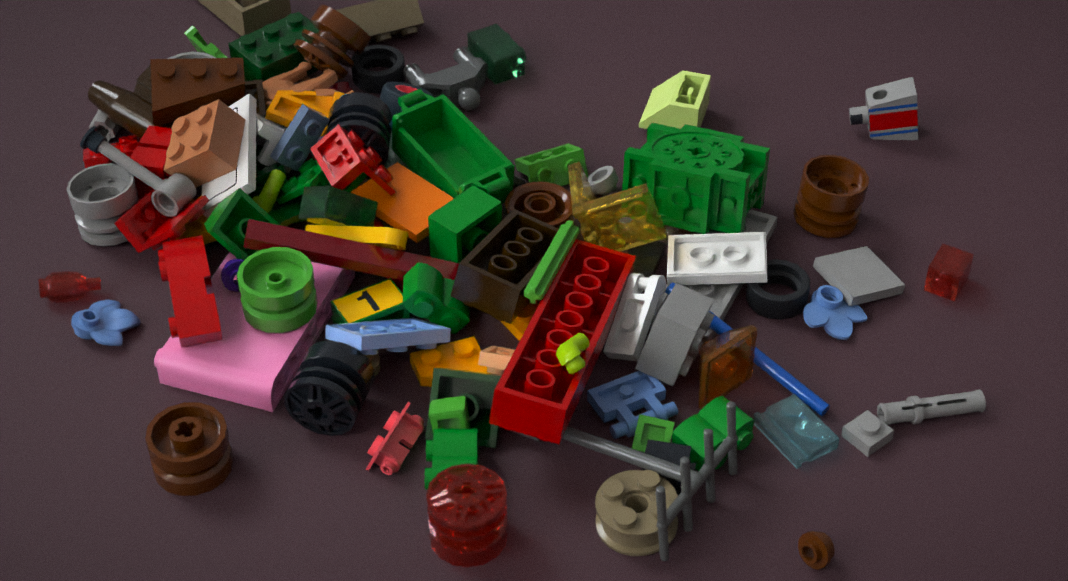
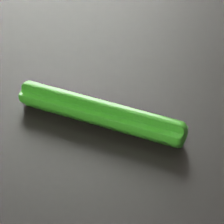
(551, 262)

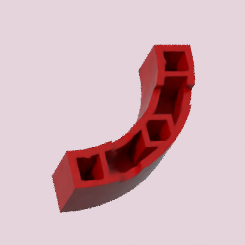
(187, 270)

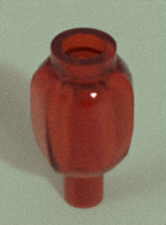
(67, 286)

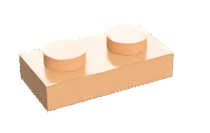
(495, 359)

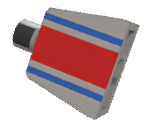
(889, 111)

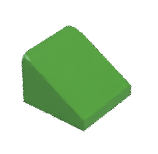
(449, 413)

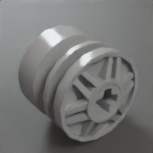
(99, 199)

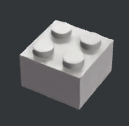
(676, 335)

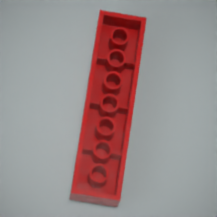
(535, 390)

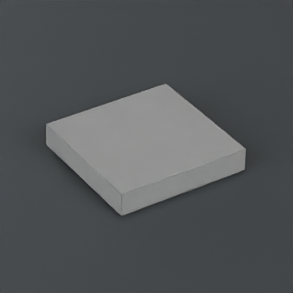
(859, 275)

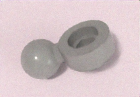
(603, 180)

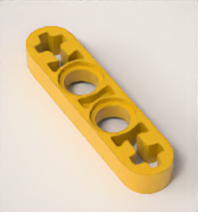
(378, 236)

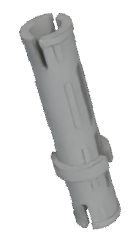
(916, 409)

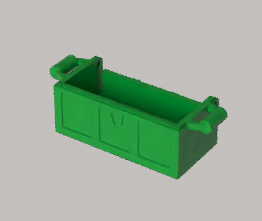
(448, 147)

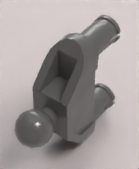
(458, 83)

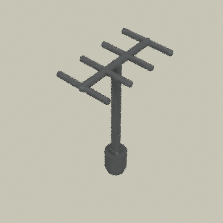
(689, 479)

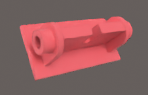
(387, 451)

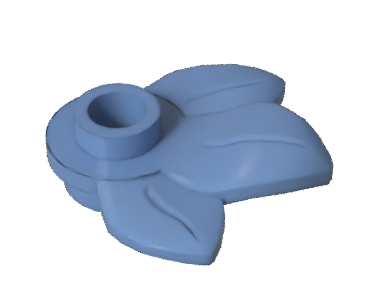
(832, 312)
(104, 322)

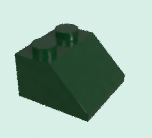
(479, 393)

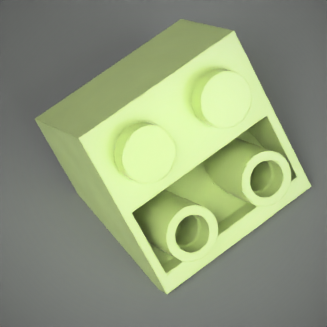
(678, 101)

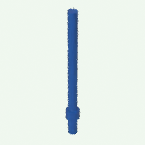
(775, 370)

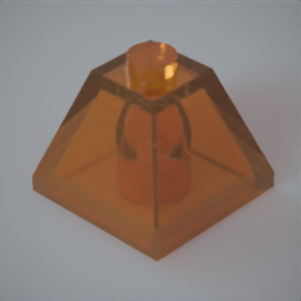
(725, 363)

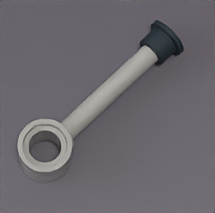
(169, 195)

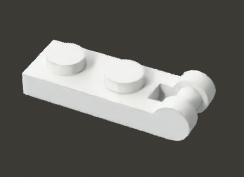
(634, 316)

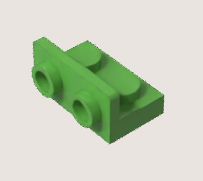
(551, 164)

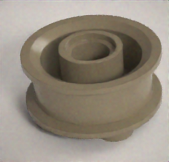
(629, 512)

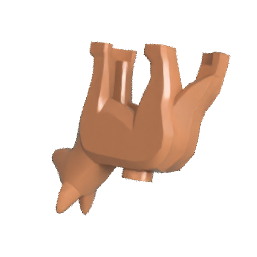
(286, 82)

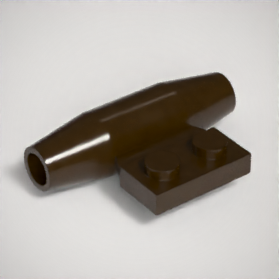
(125, 107)

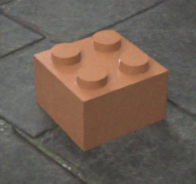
(205, 143)

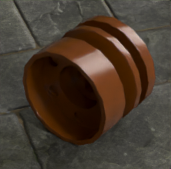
(334, 38)
(830, 196)

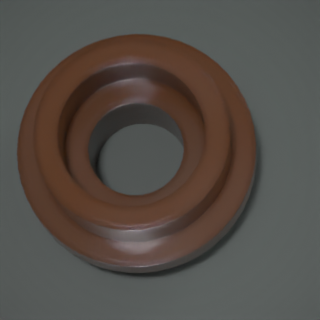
(816, 549)

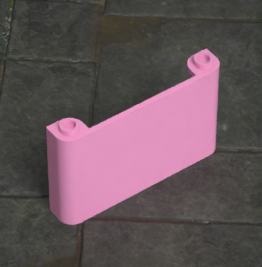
(248, 362)

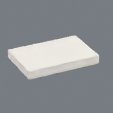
(717, 258)

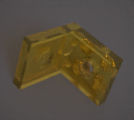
(601, 216)

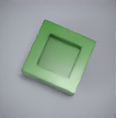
(651, 429)

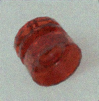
(467, 515)

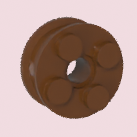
(542, 201)

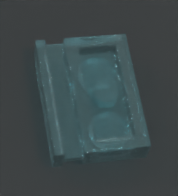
(796, 431)

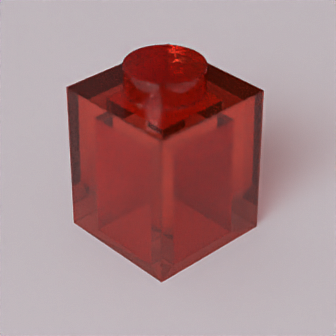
(948, 272)

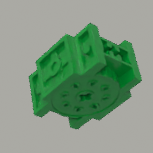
(699, 176)

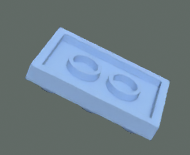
(389, 334)

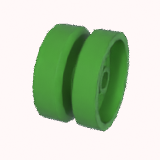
(277, 289)

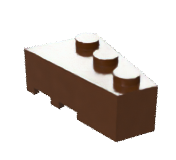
(188, 84)

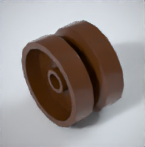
(189, 448)

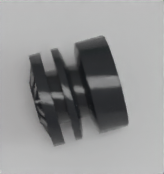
(366, 117)
(329, 388)

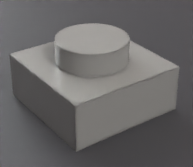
(867, 433)

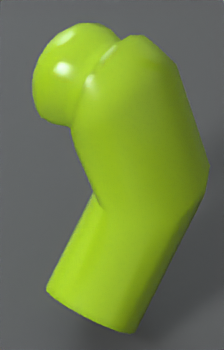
(270, 190)
(569, 353)

